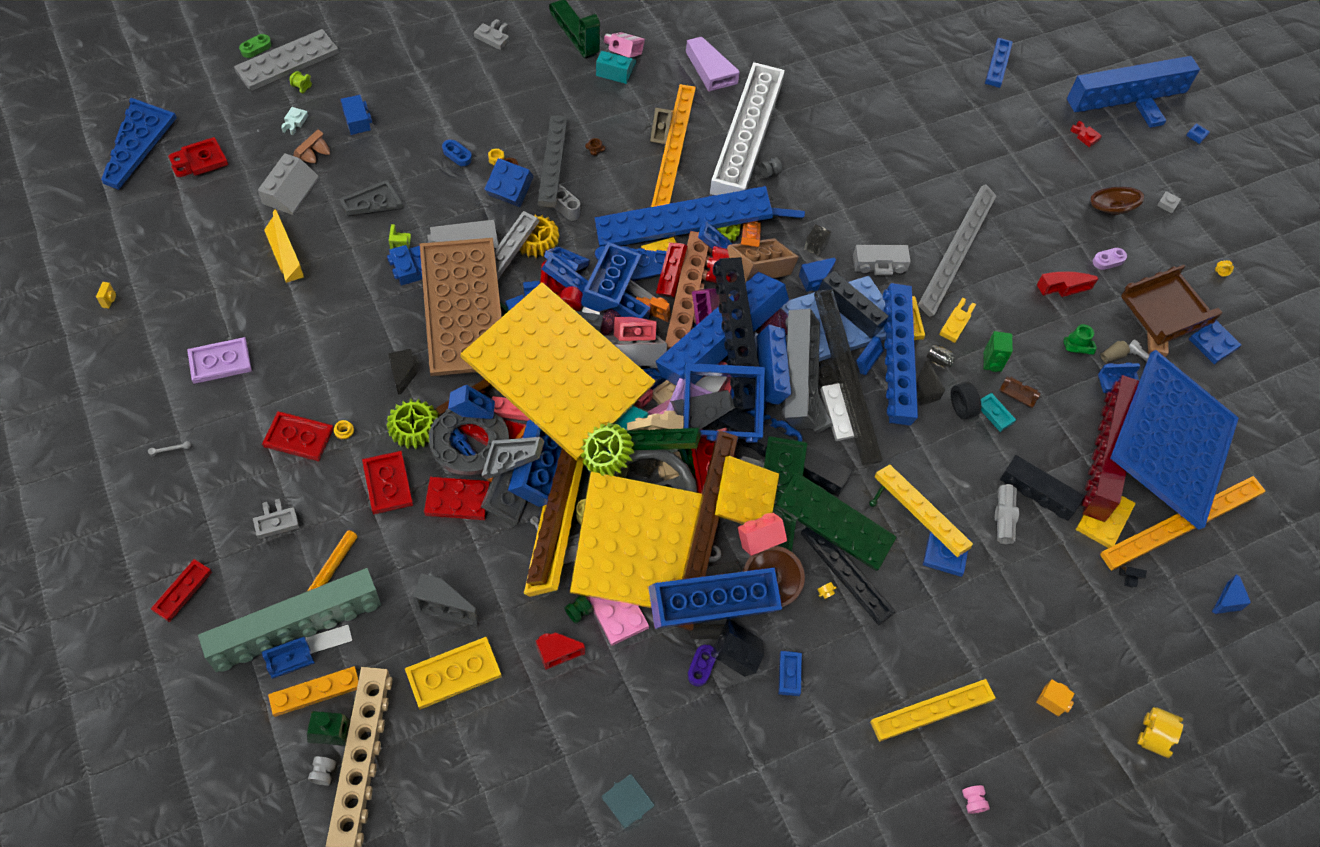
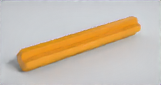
(334, 560)

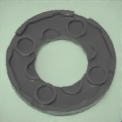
(448, 457)

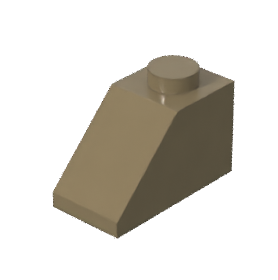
(661, 125)

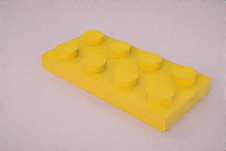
(453, 673)

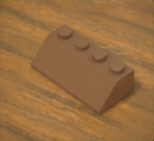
(769, 258)

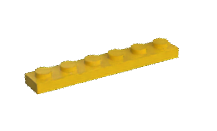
(924, 510)
(932, 710)

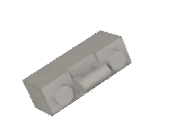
(881, 259)

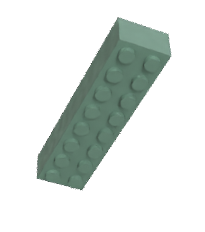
(289, 620)

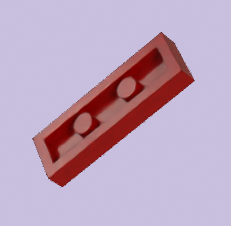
(671, 269)
(181, 590)

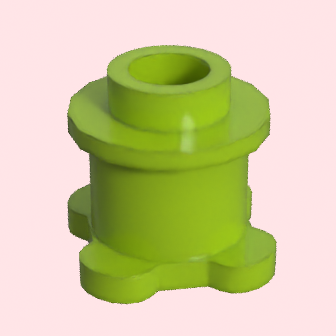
(300, 81)

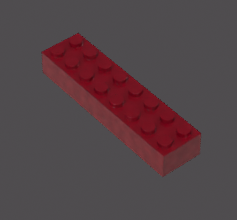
(1106, 476)

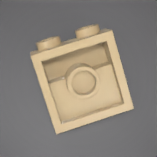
(668, 420)

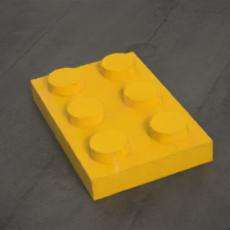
(1109, 531)

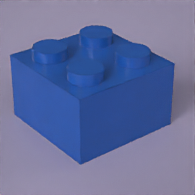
(509, 182)

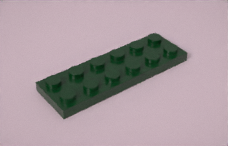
(785, 458)
(836, 521)

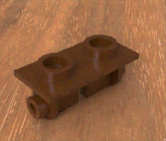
(1019, 392)

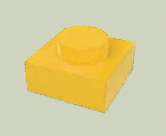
(106, 295)

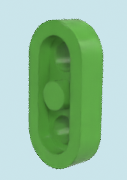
(255, 45)

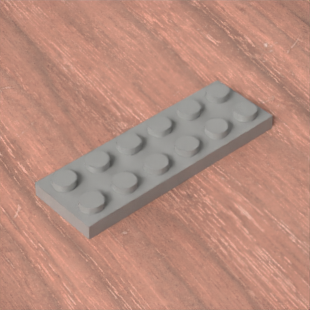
(286, 60)

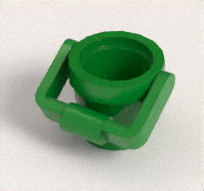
(1081, 340)

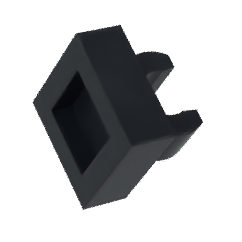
(1132, 575)

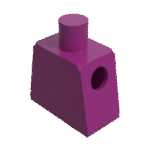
(704, 303)

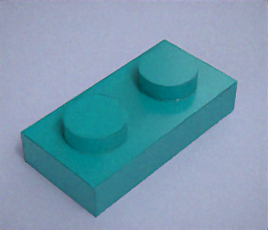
(996, 412)

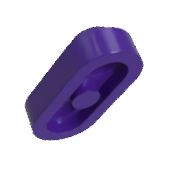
(701, 666)

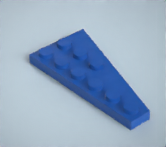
(135, 139)

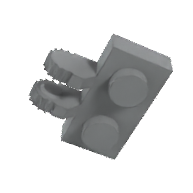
(491, 35)
(275, 522)

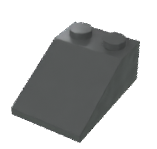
(440, 600)

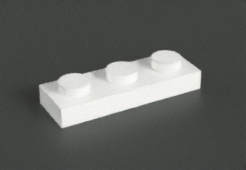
(837, 412)

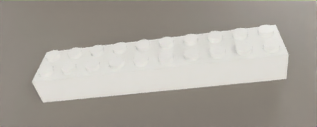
(747, 130)

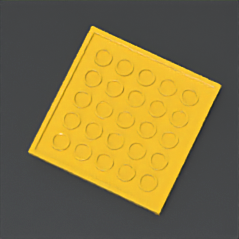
(632, 538)

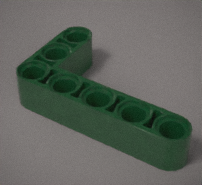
(582, 32)

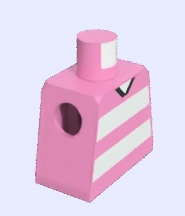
(625, 44)

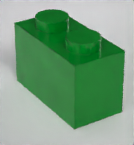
(998, 351)

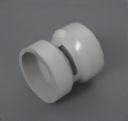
(321, 771)

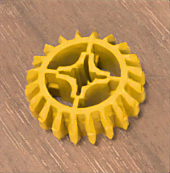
(543, 237)

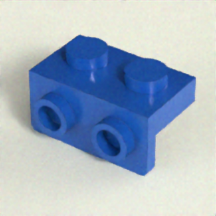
(1112, 372)

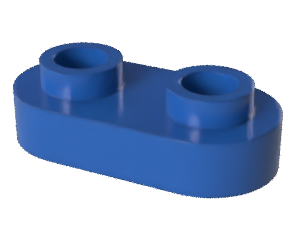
(459, 155)

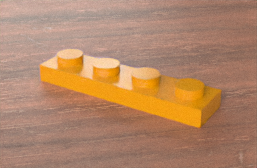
(313, 691)

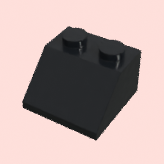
(738, 649)

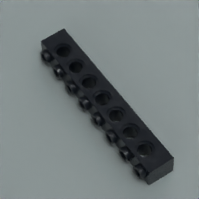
(743, 325)

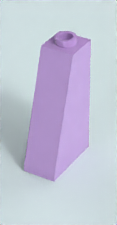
(711, 65)

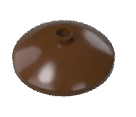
(1117, 200)
(787, 569)

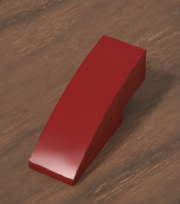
(1066, 283)

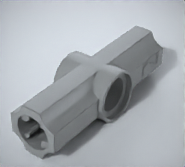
(1006, 514)

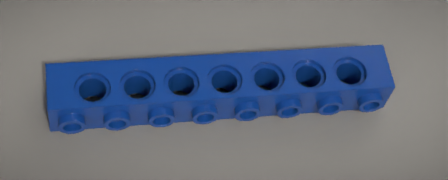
(900, 339)

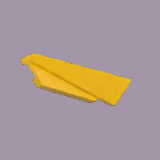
(283, 249)

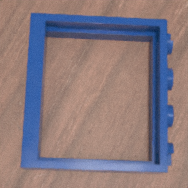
(727, 371)

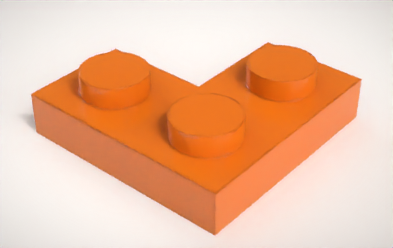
(659, 307)

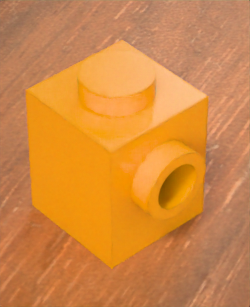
(1056, 698)

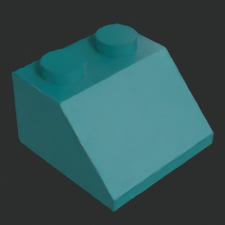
(614, 67)

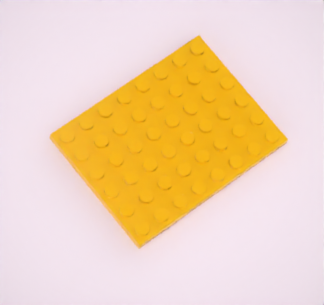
(557, 369)

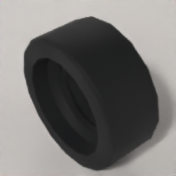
(965, 400)

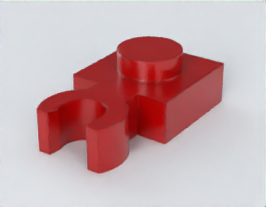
(1086, 135)

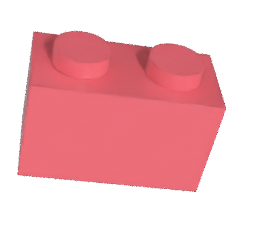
(762, 533)

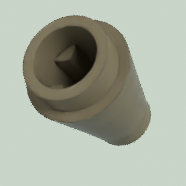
(1116, 351)

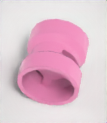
(975, 798)

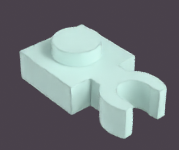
(294, 118)

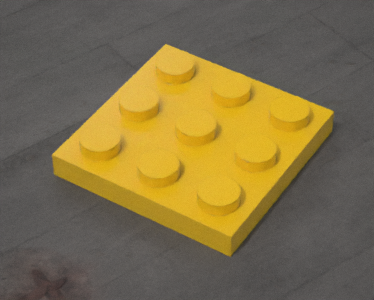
(745, 491)

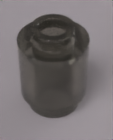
(941, 356)

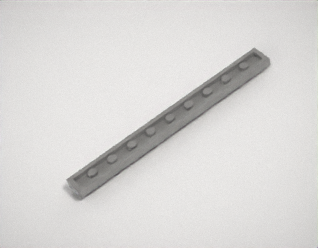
(956, 251)

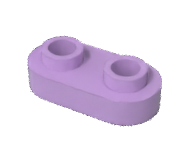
(1112, 258)

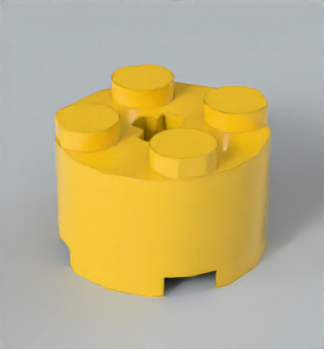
(1161, 732)

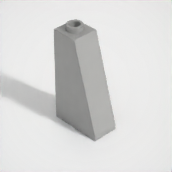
(464, 231)

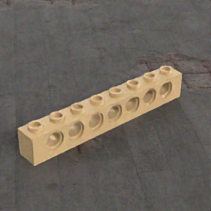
(368, 680)

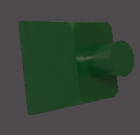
(327, 728)

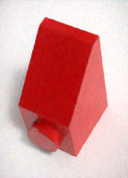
(557, 649)

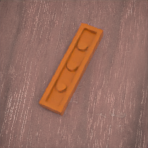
(751, 233)

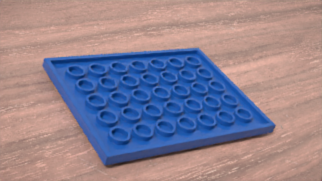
(1175, 439)

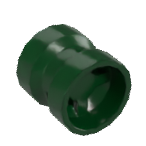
(578, 609)

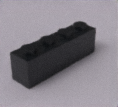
(855, 305)
(1042, 488)

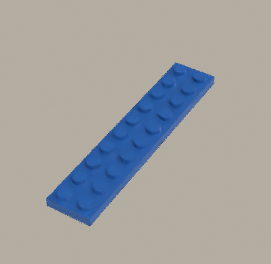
(684, 217)

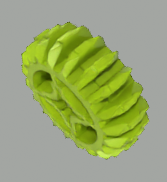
(402, 420)
(597, 457)

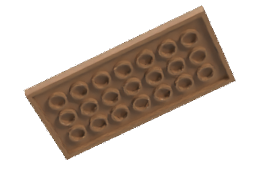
(458, 299)

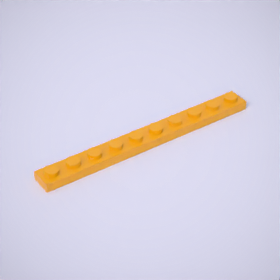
(674, 146)
(1178, 525)

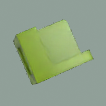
(398, 239)

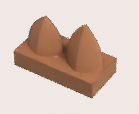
(314, 142)

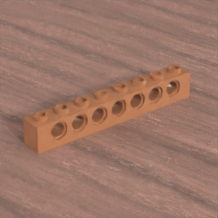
(690, 280)

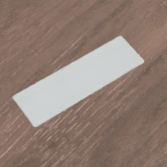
(329, 638)

